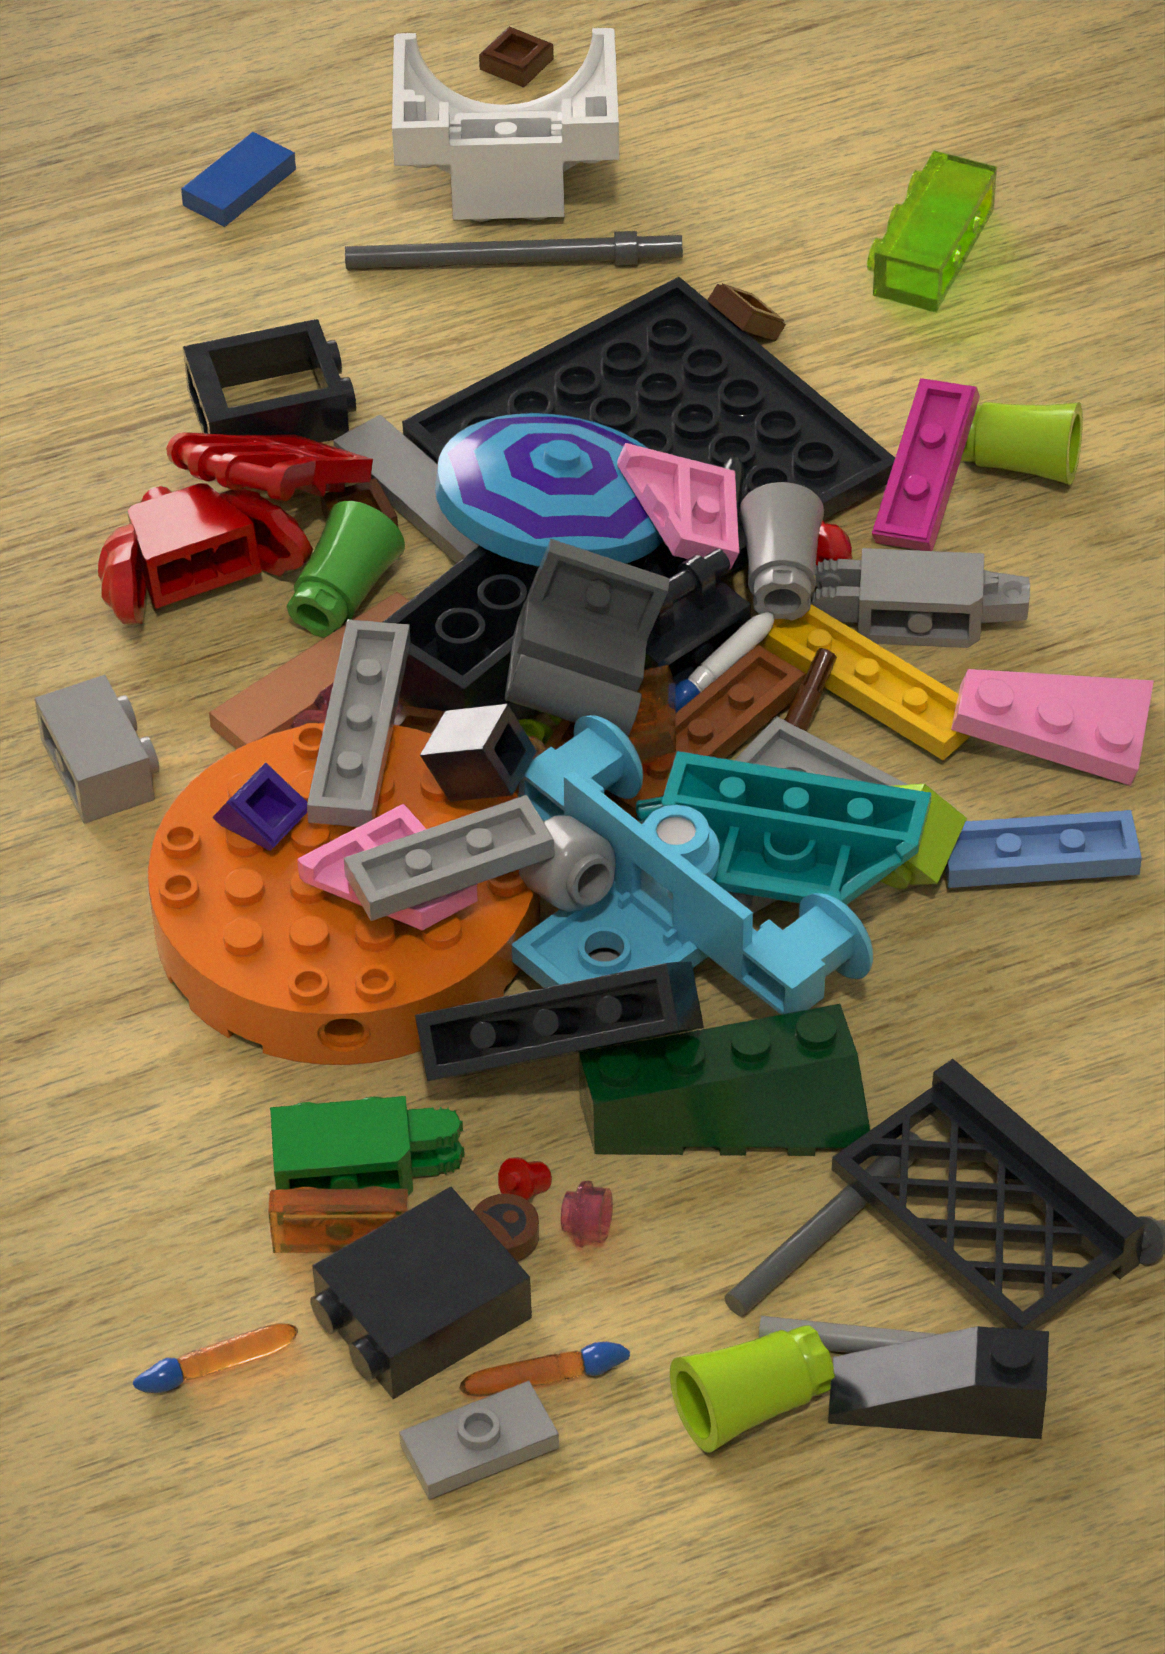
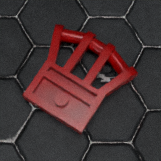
(268, 463)

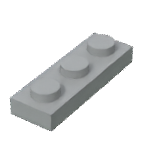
(448, 857)

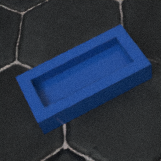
(238, 179)

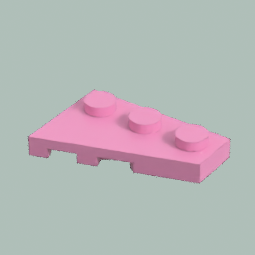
(1060, 718)

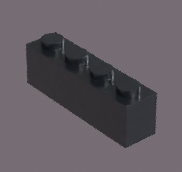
(559, 1020)

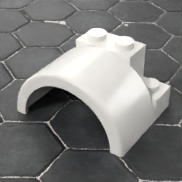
(511, 155)

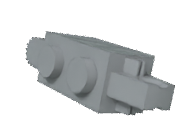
(919, 596)

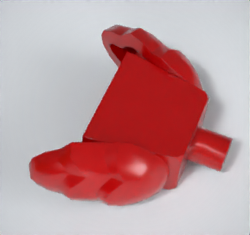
(194, 544)

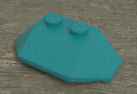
(797, 829)

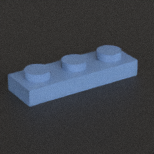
(1044, 849)

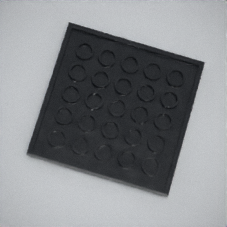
(683, 386)

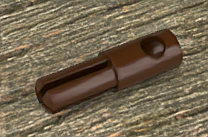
(810, 691)

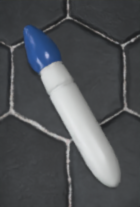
(724, 657)

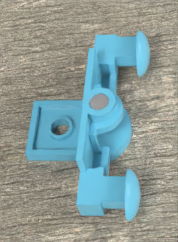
(665, 891)

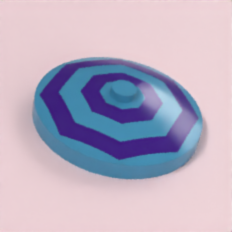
(542, 479)

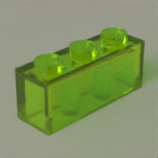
(932, 231)

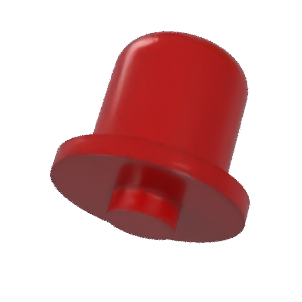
(523, 1177)

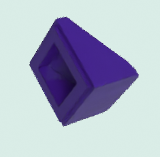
(263, 809)

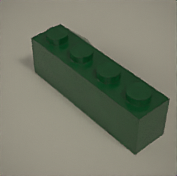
(728, 1088)

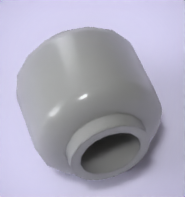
(578, 871)

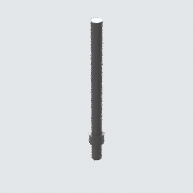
(623, 248)

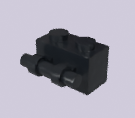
(695, 616)

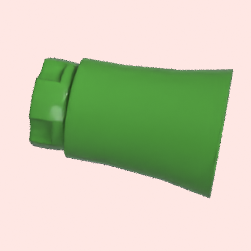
(344, 566)

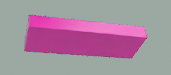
(926, 465)

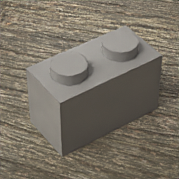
(97, 748)

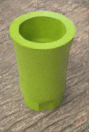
(1027, 439)
(748, 1383)

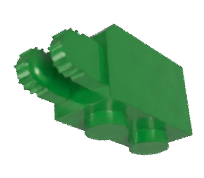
(362, 1144)

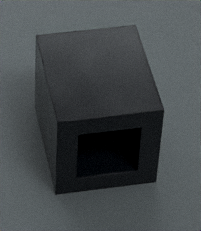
(478, 753)

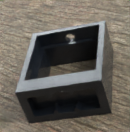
(266, 355)

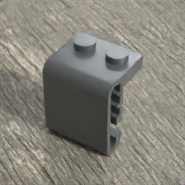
(584, 636)

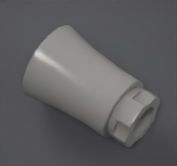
(781, 544)

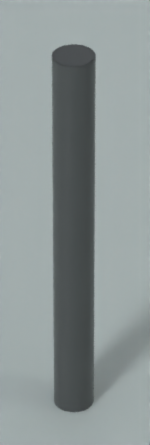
(807, 1239)

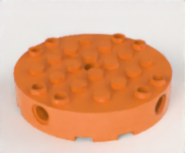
(302, 964)

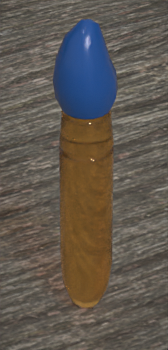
(543, 1370)
(171, 1372)

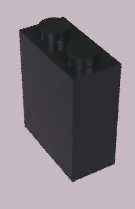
(420, 1293)

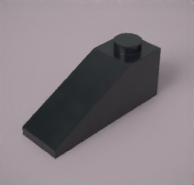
(947, 1382)

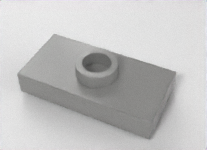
(479, 1439)

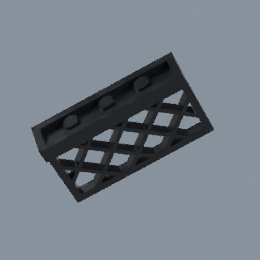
(1036, 1176)

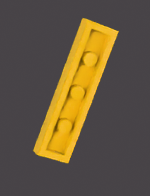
(872, 679)

